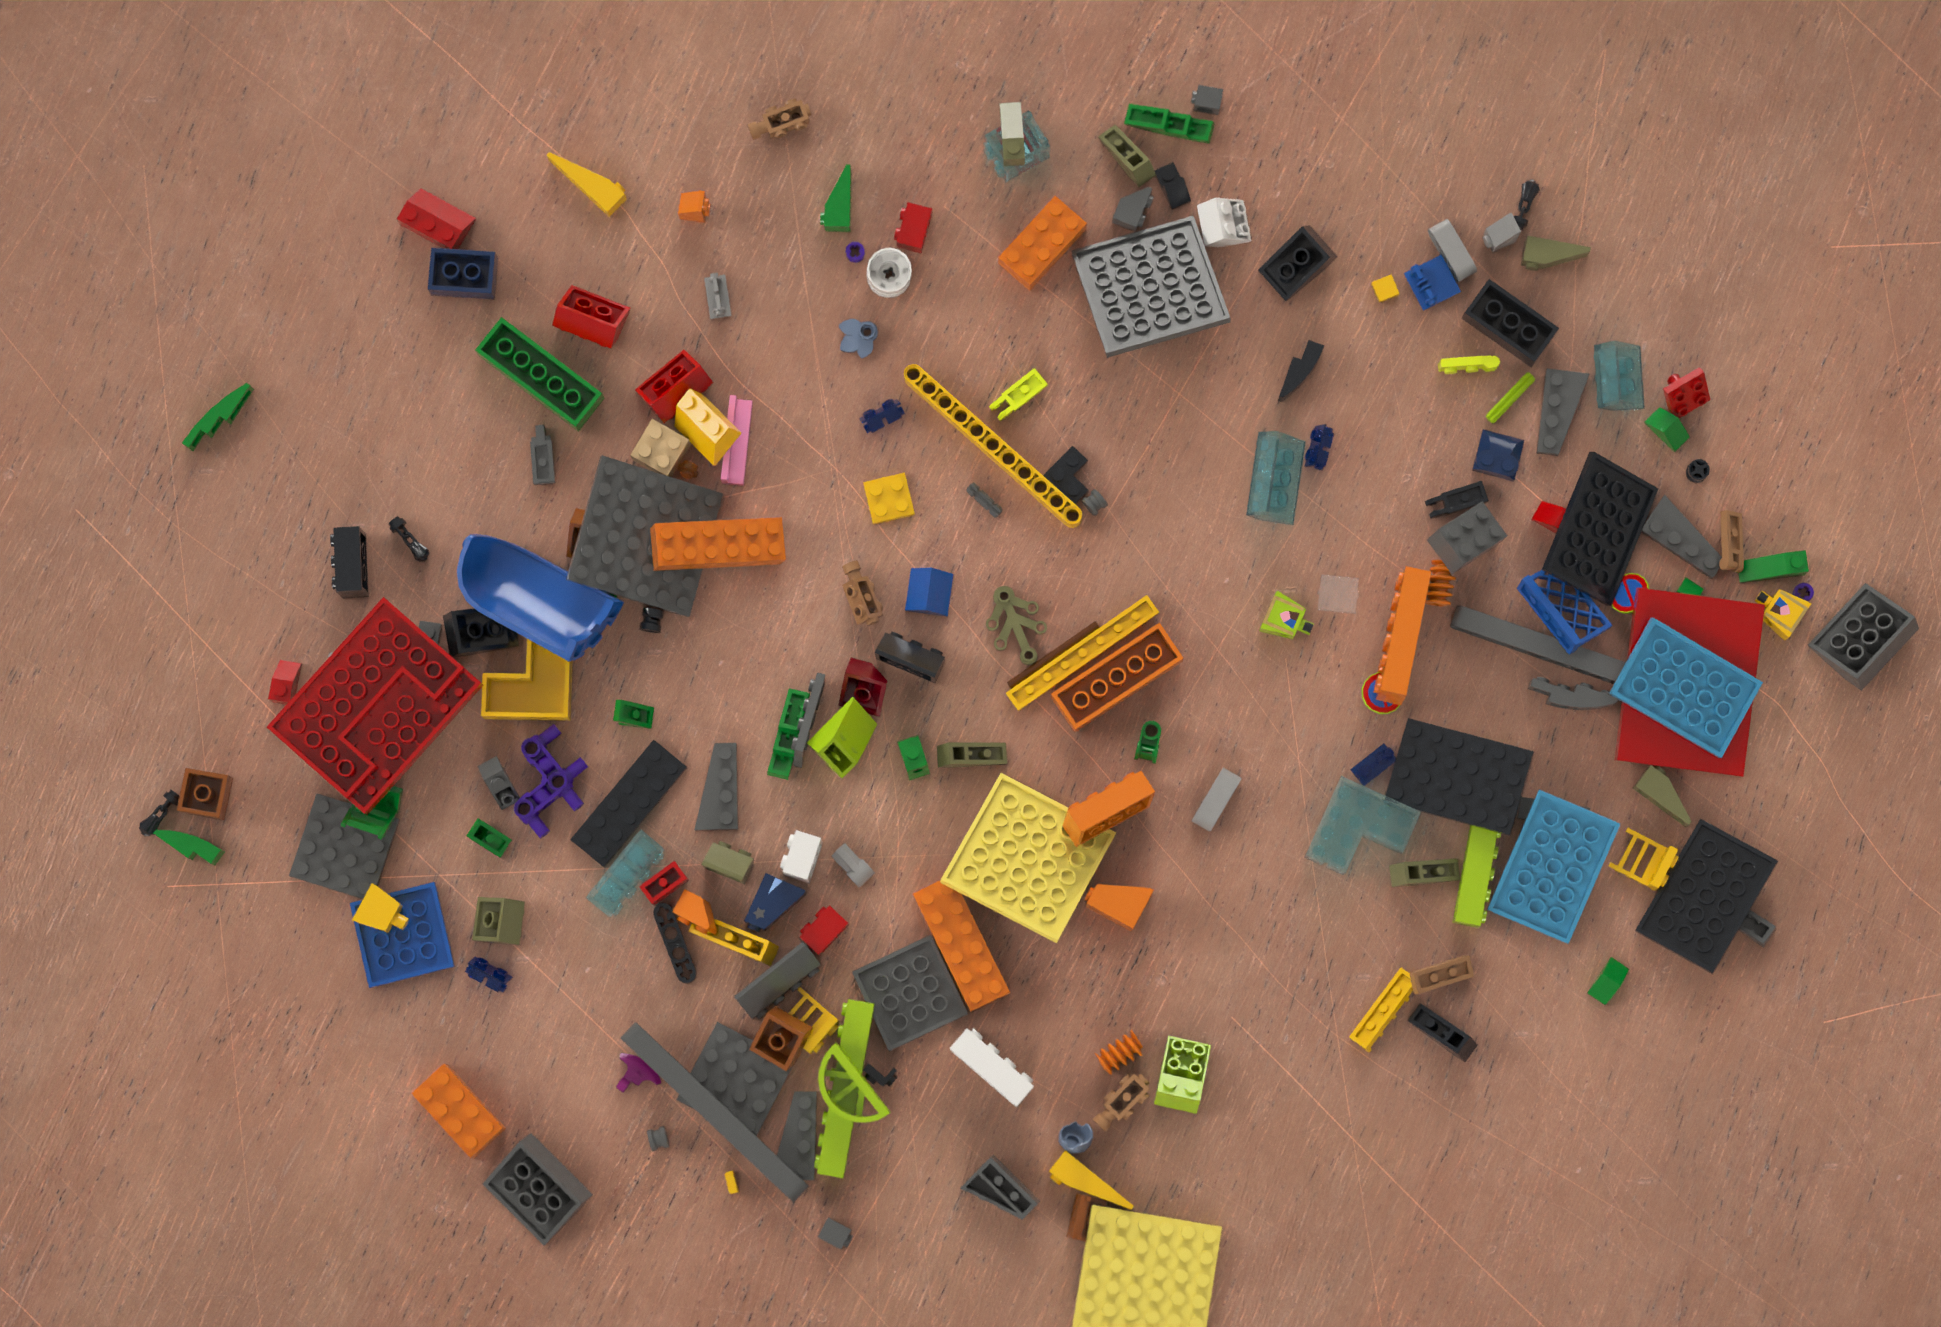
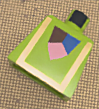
(1285, 618)

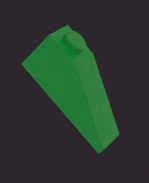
(838, 206)
(1774, 567)

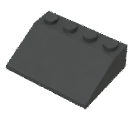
(1864, 636)
(537, 1188)

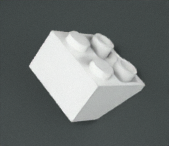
(1223, 222)

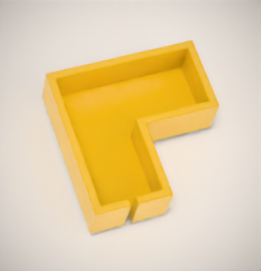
(537, 695)

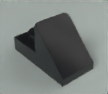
(1172, 186)

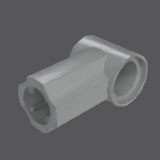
(856, 869)

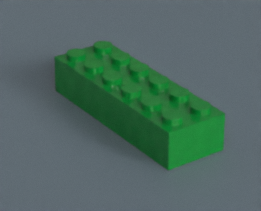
(539, 374)

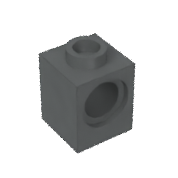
(1207, 99)
(835, 1234)

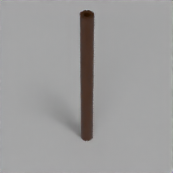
(1053, 654)

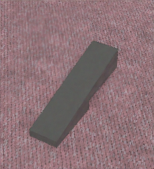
(1757, 928)

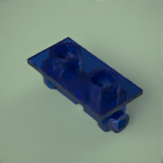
(874, 417)
(1320, 437)
(1374, 764)
(480, 968)

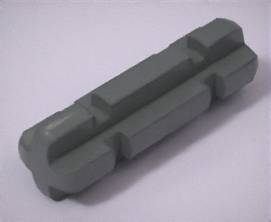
(984, 500)

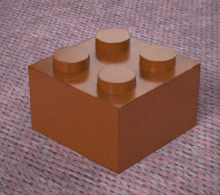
(204, 794)
(781, 1038)

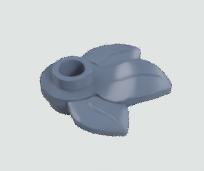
(855, 339)

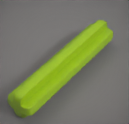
(1510, 397)

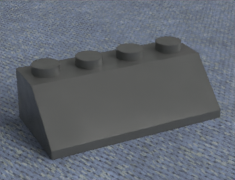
(777, 981)

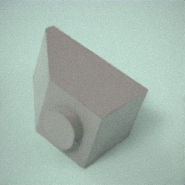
(1501, 233)

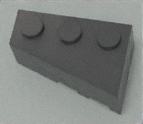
(1000, 1187)

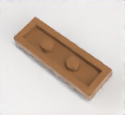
(1441, 974)

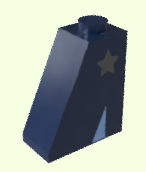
(772, 902)

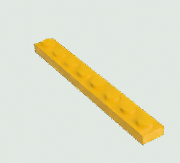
(1082, 653)

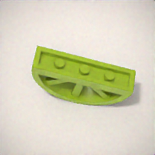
(858, 1080)

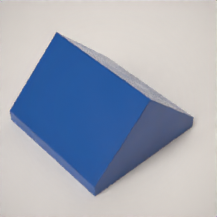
(929, 591)

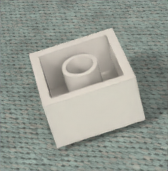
(801, 856)

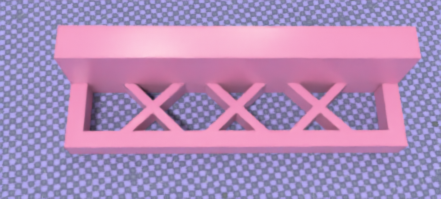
(735, 458)

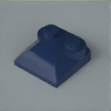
(1498, 455)

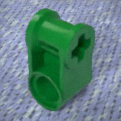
(1148, 744)

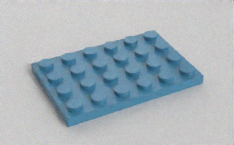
(1686, 687)
(1553, 866)

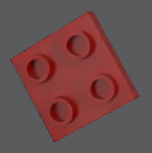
(1686, 392)

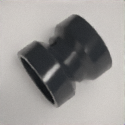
(651, 620)

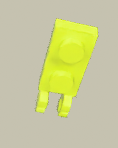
(1470, 364)
(1020, 393)

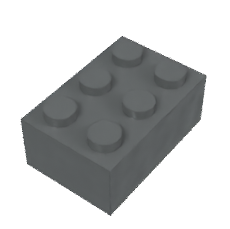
(1467, 537)

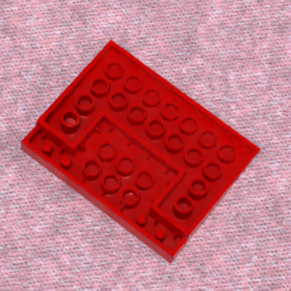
(1724, 628)
(375, 706)

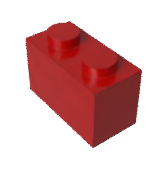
(914, 227)
(664, 883)
(823, 930)

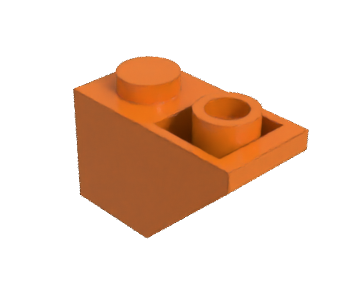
(694, 206)
(695, 910)

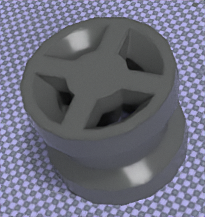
(1094, 502)
(658, 1138)

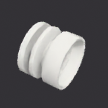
(886, 260)

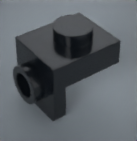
(874, 1076)

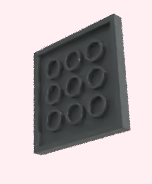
(339, 855)
(910, 992)
(738, 1076)

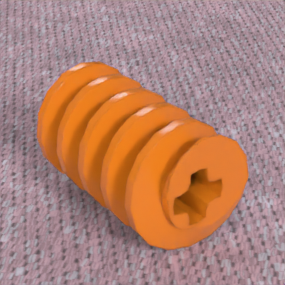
(1439, 585)
(1120, 1052)

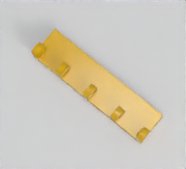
(1383, 1010)

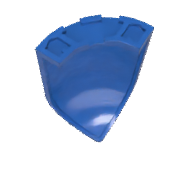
(533, 596)

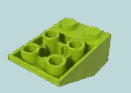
(844, 737)
(1182, 1074)

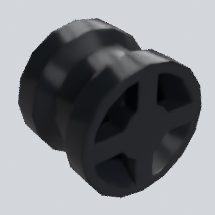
(1701, 468)

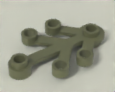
(1014, 621)

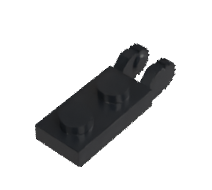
(1459, 499)

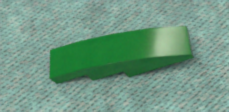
(1169, 123)
(224, 410)
(782, 754)

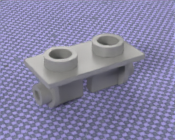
(717, 296)

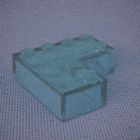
(1355, 814)

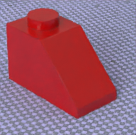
(1549, 516)
(284, 682)

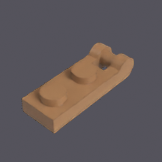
(1732, 541)

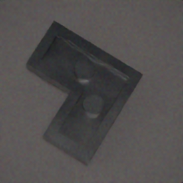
(1063, 473)

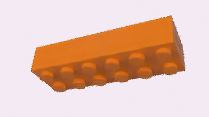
(717, 543)
(1403, 635)
(1117, 677)
(961, 945)

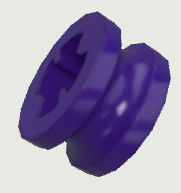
(861, 251)
(1810, 591)

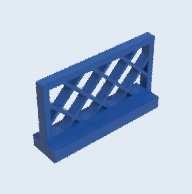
(1552, 613)

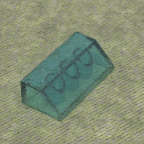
(1275, 477)
(625, 874)

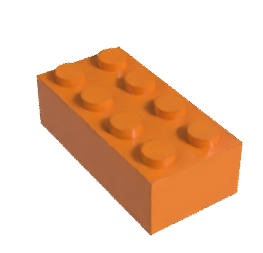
(1042, 243)
(1108, 808)
(458, 1111)

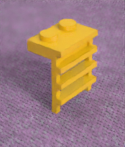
(1657, 867)
(823, 1027)

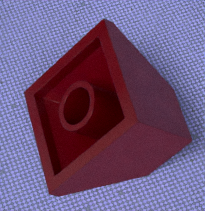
(865, 685)

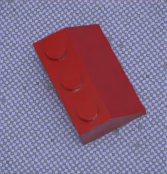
(435, 220)
(590, 316)
(671, 383)

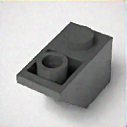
(1131, 209)
(498, 782)

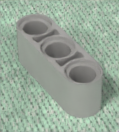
(1452, 250)
(1216, 799)

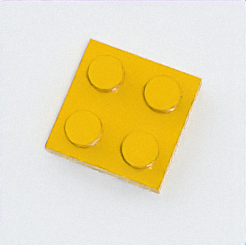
(888, 498)

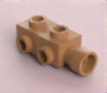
(784, 117)
(861, 600)
(1126, 1097)

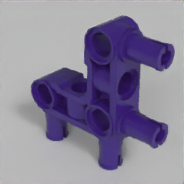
(546, 793)

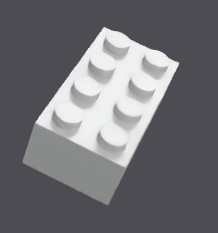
(991, 1067)

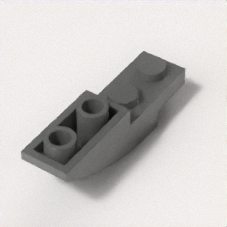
(1581, 698)

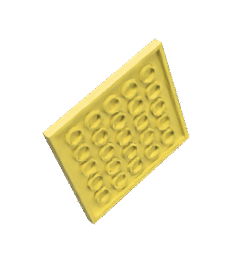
(1024, 860)
(1145, 1271)

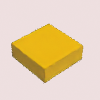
(1385, 288)
(731, 1182)

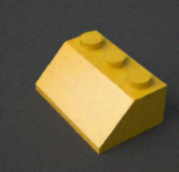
(705, 426)

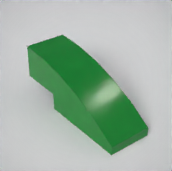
(191, 845)

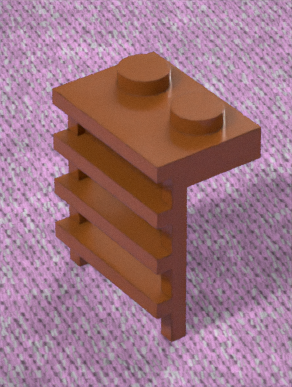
(1080, 1216)

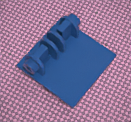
(1432, 282)

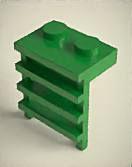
(381, 816)

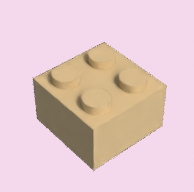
(660, 449)

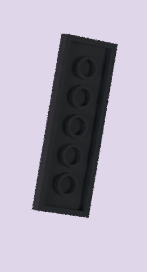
(628, 803)

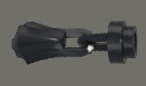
(1529, 191)
(418, 550)
(151, 823)

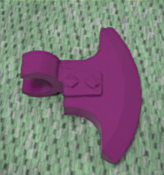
(637, 1072)

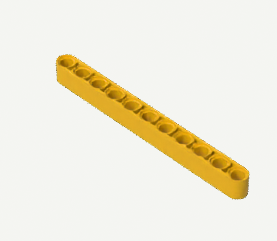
(995, 455)

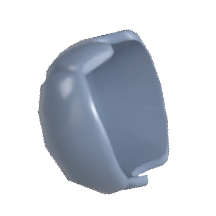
(1075, 1137)

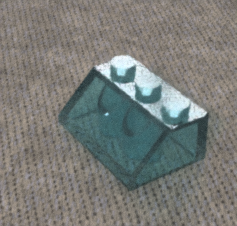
(1619, 376)

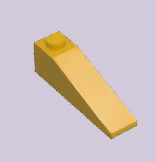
(596, 187)
(740, 942)
(1077, 1176)

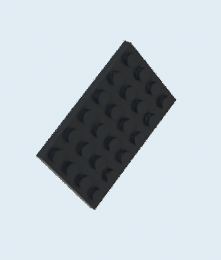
(1600, 528)
(1460, 776)
(1706, 896)

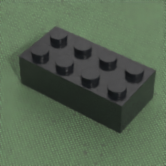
(1510, 323)

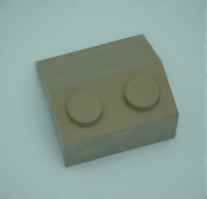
(728, 862)
(498, 920)

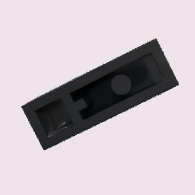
(1443, 1032)

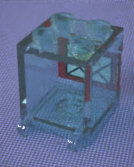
(1035, 145)

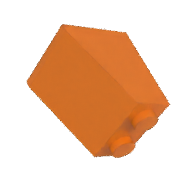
(1118, 903)

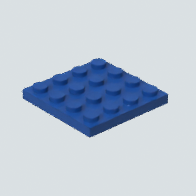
(408, 952)

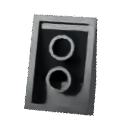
(1297, 262)
(474, 633)

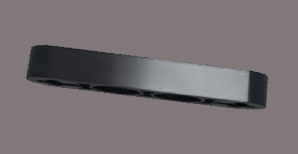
(671, 944)

